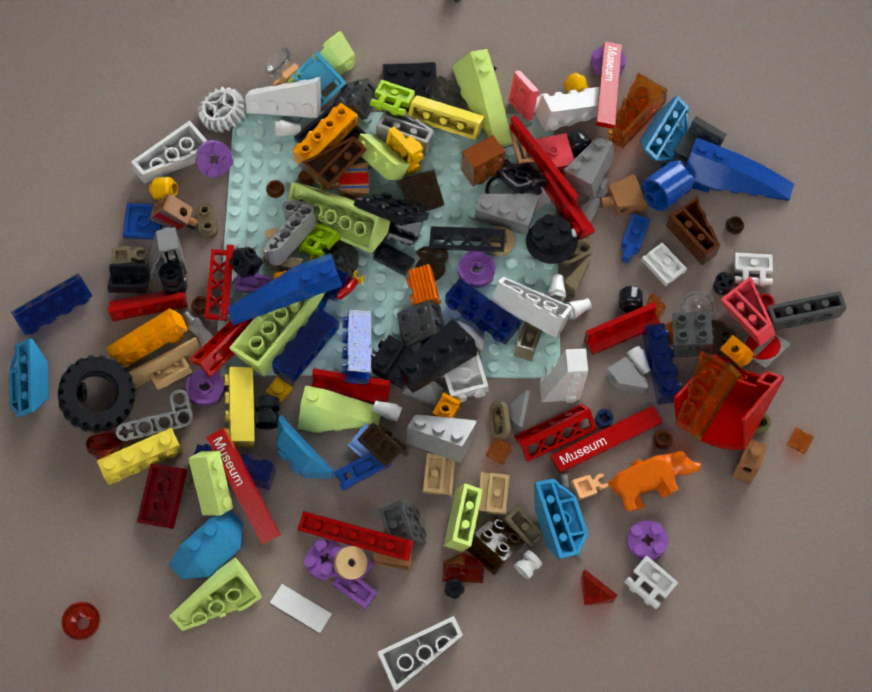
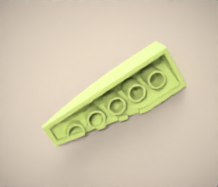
(482, 93)
(338, 213)
(271, 332)

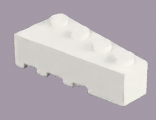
(287, 99)
(169, 154)
(532, 306)

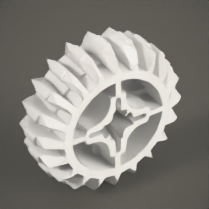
(220, 105)

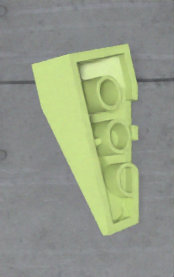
(337, 54)
(331, 411)
(222, 593)

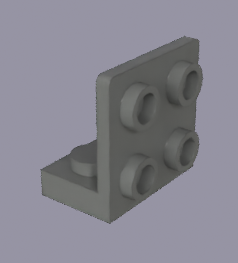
(357, 96)
(701, 130)
(420, 322)
(692, 334)
(403, 521)

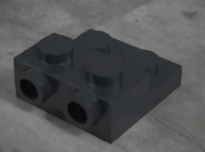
(388, 358)

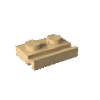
(438, 475)
(494, 493)

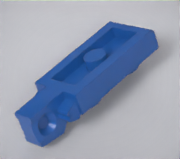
(634, 236)

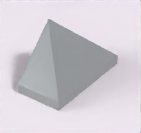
(478, 336)
(429, 394)
(517, 411)

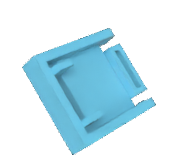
(320, 68)

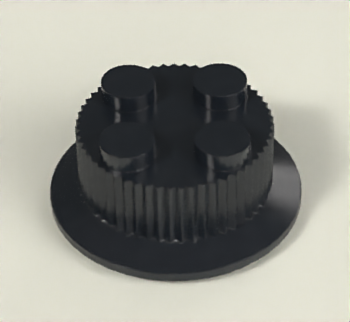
(551, 239)

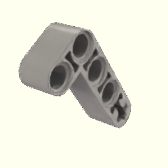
(299, 223)
(155, 426)

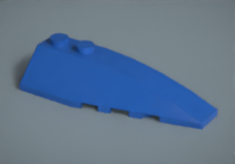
(727, 170)
(289, 288)

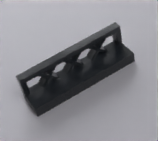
(466, 235)

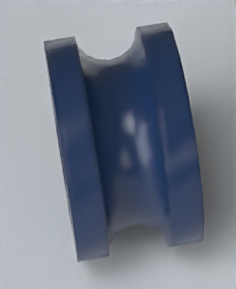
(609, 415)

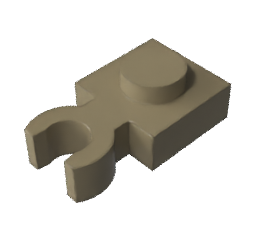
(125, 255)

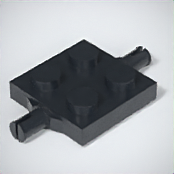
(521, 177)

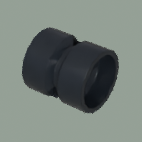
(172, 278)
(266, 415)

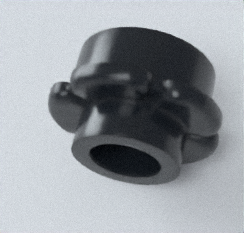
(454, 593)

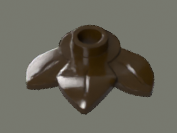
(428, 256)
(718, 331)

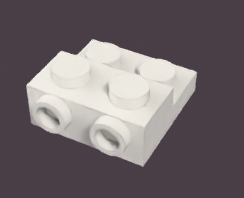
(467, 380)

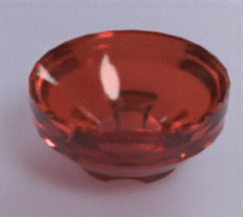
(103, 445)
(74, 614)

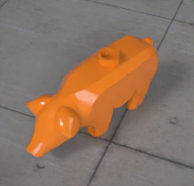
(651, 474)

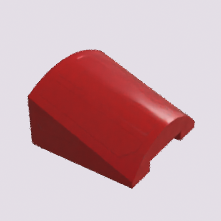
(741, 410)

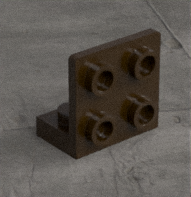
(422, 190)
(381, 445)
(494, 544)

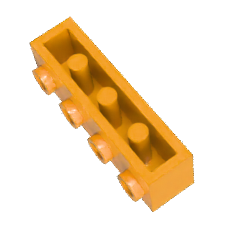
(327, 133)
(147, 338)

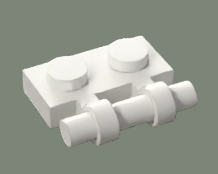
(755, 264)
(655, 577)

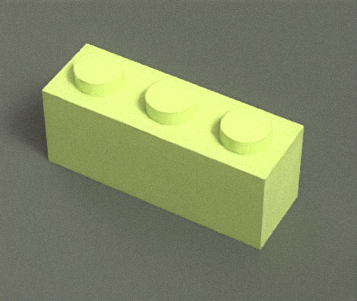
(382, 157)
(210, 483)
(463, 517)

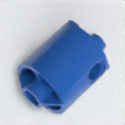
(667, 185)

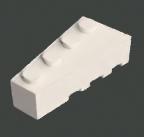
(567, 108)
(566, 377)
(414, 653)

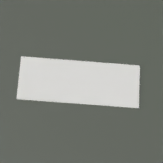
(300, 608)

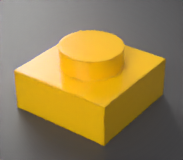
(279, 389)

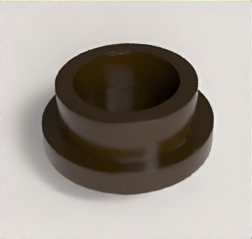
(734, 225)

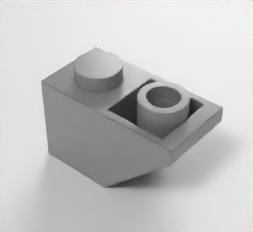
(626, 378)

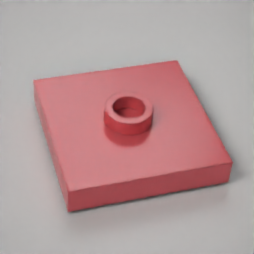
(523, 95)
(557, 149)

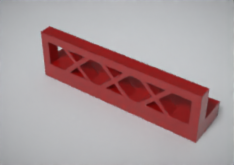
(572, 214)
(225, 297)
(145, 305)
(620, 329)
(217, 349)
(334, 381)
(553, 425)

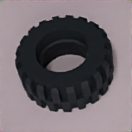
(99, 367)

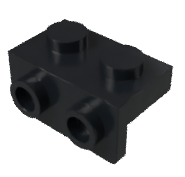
(407, 234)
(128, 278)

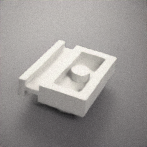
(664, 264)

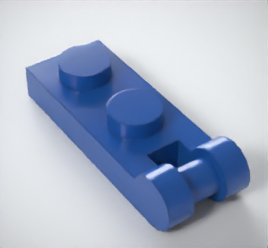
(360, 470)

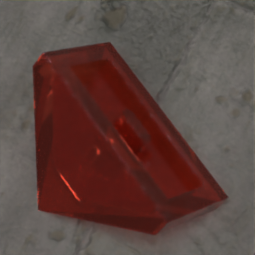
(463, 568)
(595, 591)

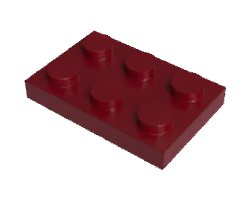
(162, 496)

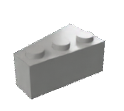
(408, 127)
(590, 166)
(507, 210)
(165, 249)
(442, 435)

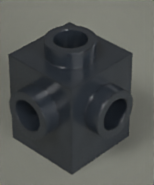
(245, 262)

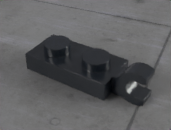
(393, 258)

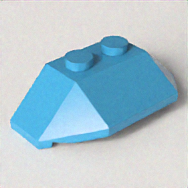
(666, 130)
(28, 378)
(299, 453)
(559, 518)
(208, 547)

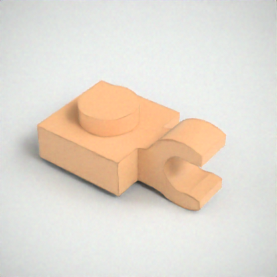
(286, 75)

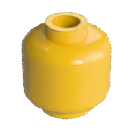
(575, 82)
(162, 186)

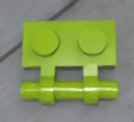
(395, 94)
(322, 237)

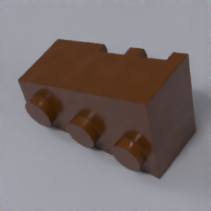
(333, 163)
(694, 231)

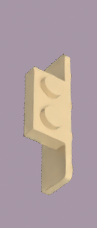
(166, 367)

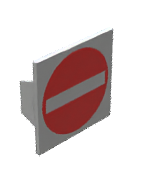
(768, 352)

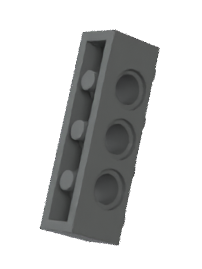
(806, 310)

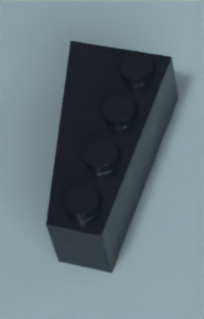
(438, 356)

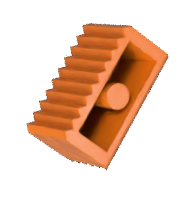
(422, 285)

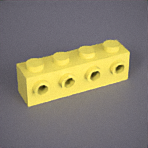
(446, 117)
(240, 406)
(139, 456)

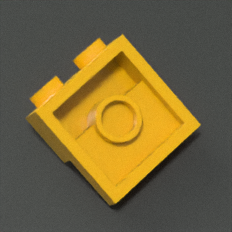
(407, 148)

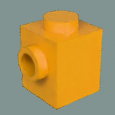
(737, 351)

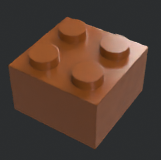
(482, 160)

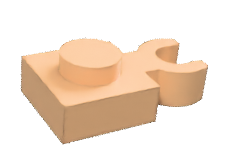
(586, 487)

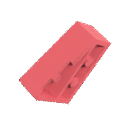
(749, 312)

